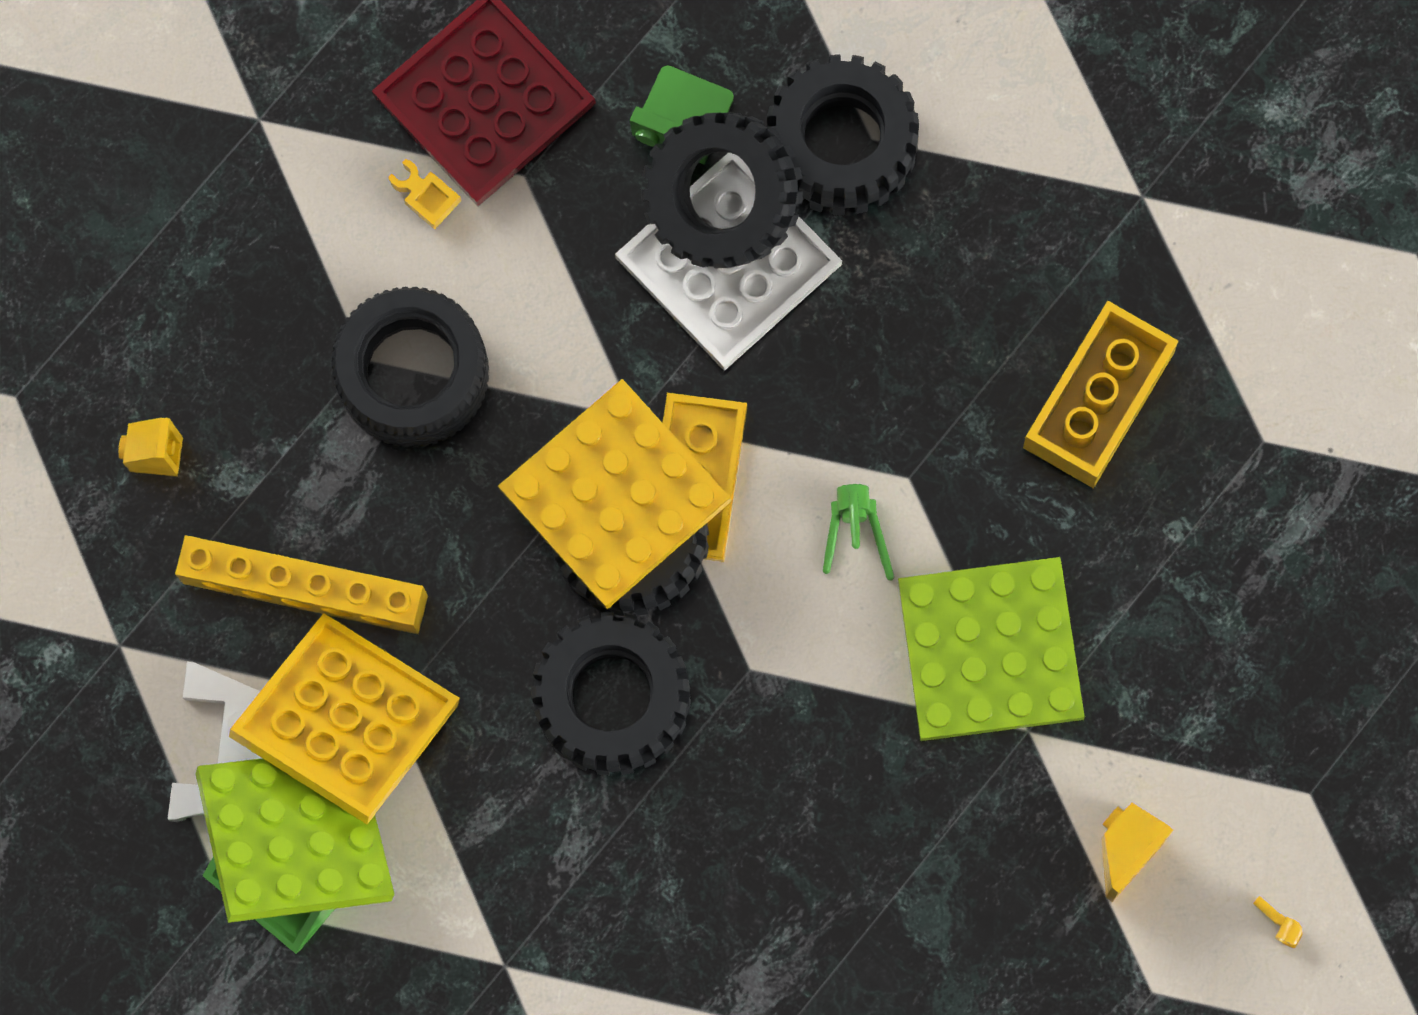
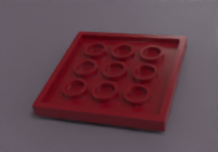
(483, 98)

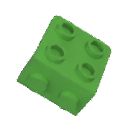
(674, 99)

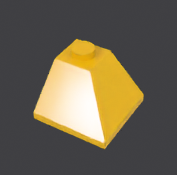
(1128, 845)

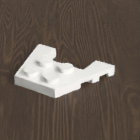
(209, 686)

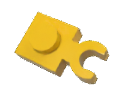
(428, 196)

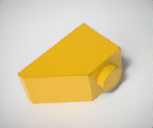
(151, 447)

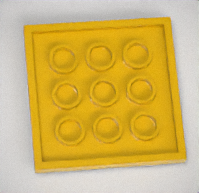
(614, 493)
(344, 718)

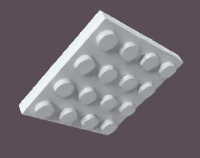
(732, 305)

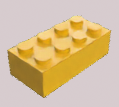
(1100, 394)

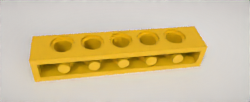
(301, 584)

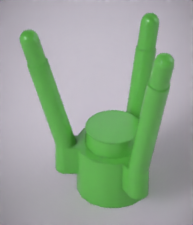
(854, 506)

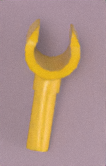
(1290, 929)

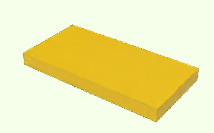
(714, 437)

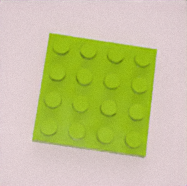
(990, 649)
(286, 845)

